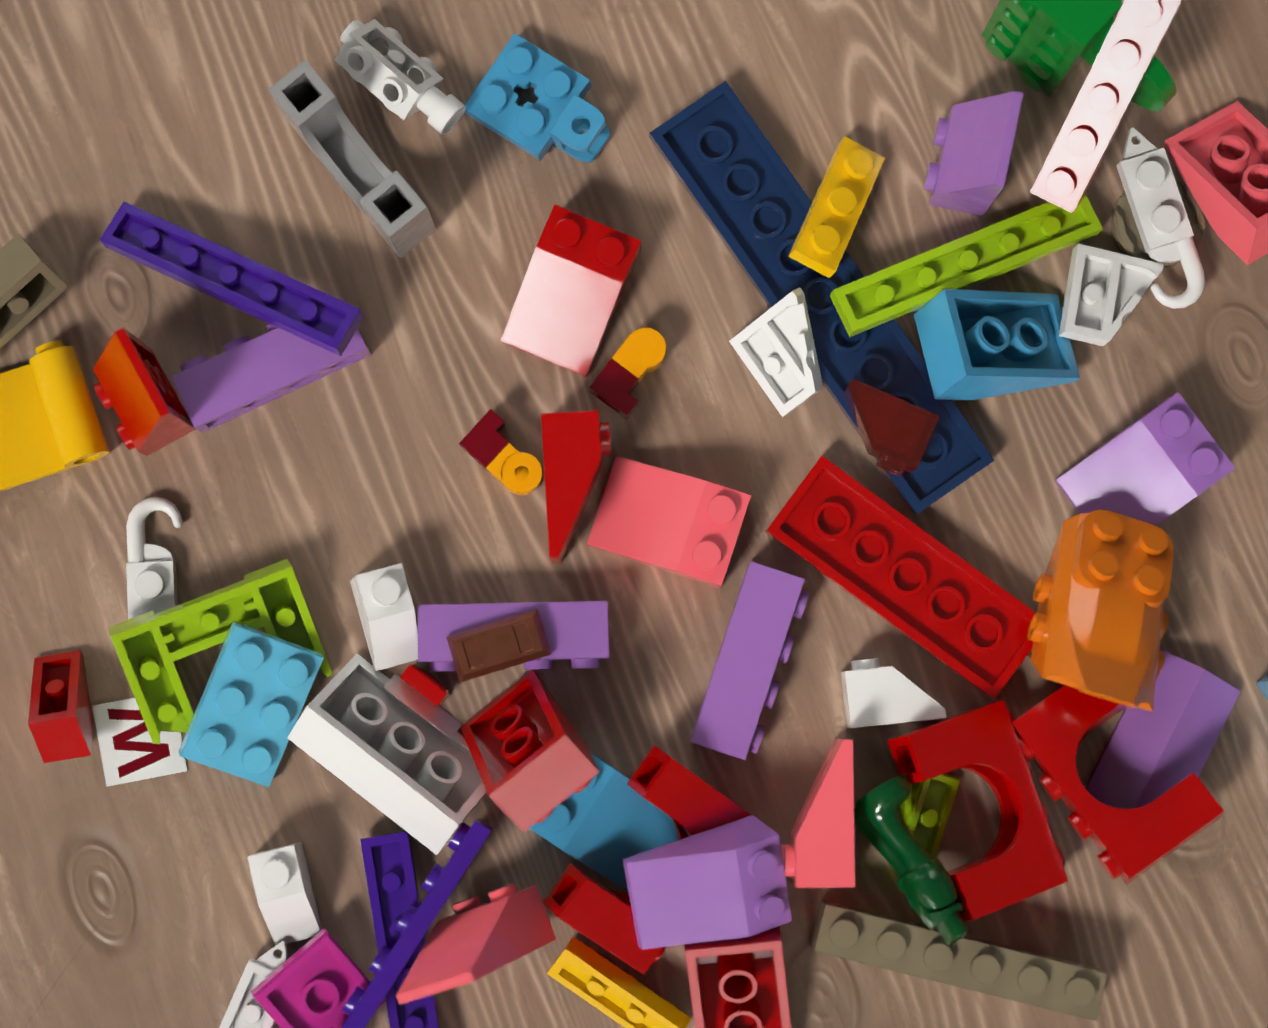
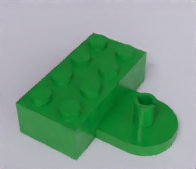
(1056, 35)

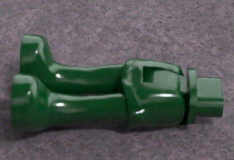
(920, 875)

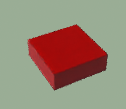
(425, 684)

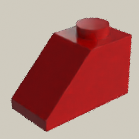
(60, 707)

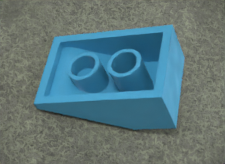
(993, 343)
(607, 824)

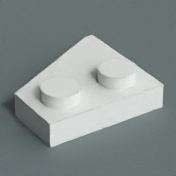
(1102, 292)
(782, 353)

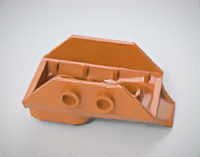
(1104, 607)

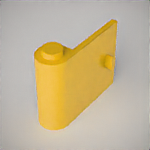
(47, 417)

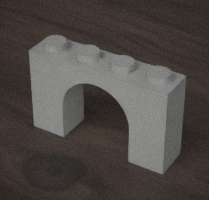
(333, 139)

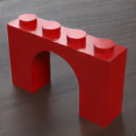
(1127, 838)
(1024, 853)
(607, 914)

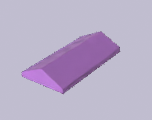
(1164, 746)

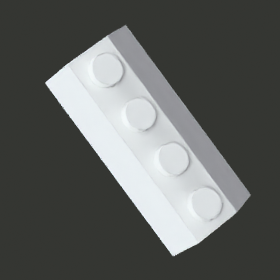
(390, 754)

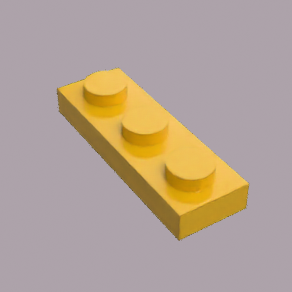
(836, 207)
(613, 990)

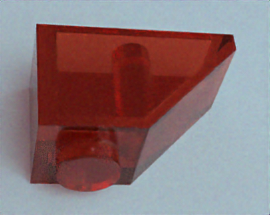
(890, 427)

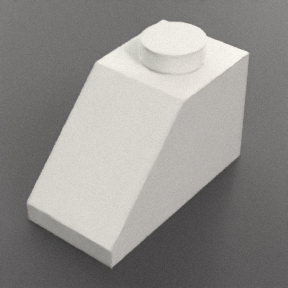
(387, 616)
(884, 696)
(285, 893)

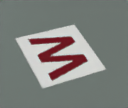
(128, 748)

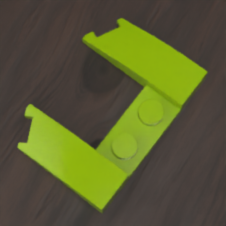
(154, 641)

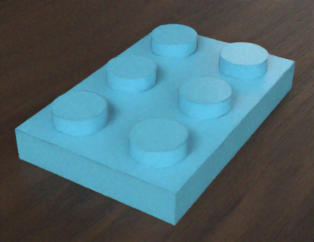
(250, 704)

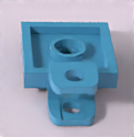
(556, 116)

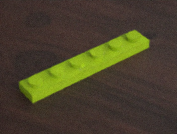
(962, 264)

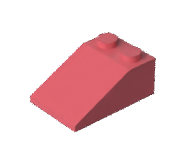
(1227, 174)
(669, 521)
(823, 833)
(478, 940)

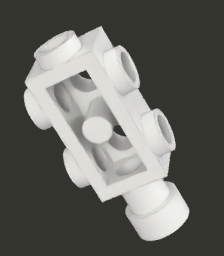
(395, 76)

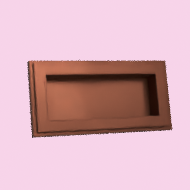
(498, 645)

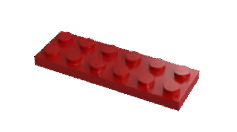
(905, 577)

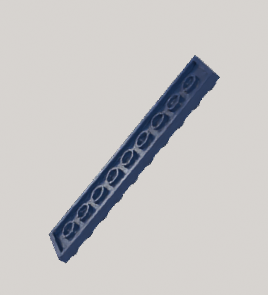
(758, 216)

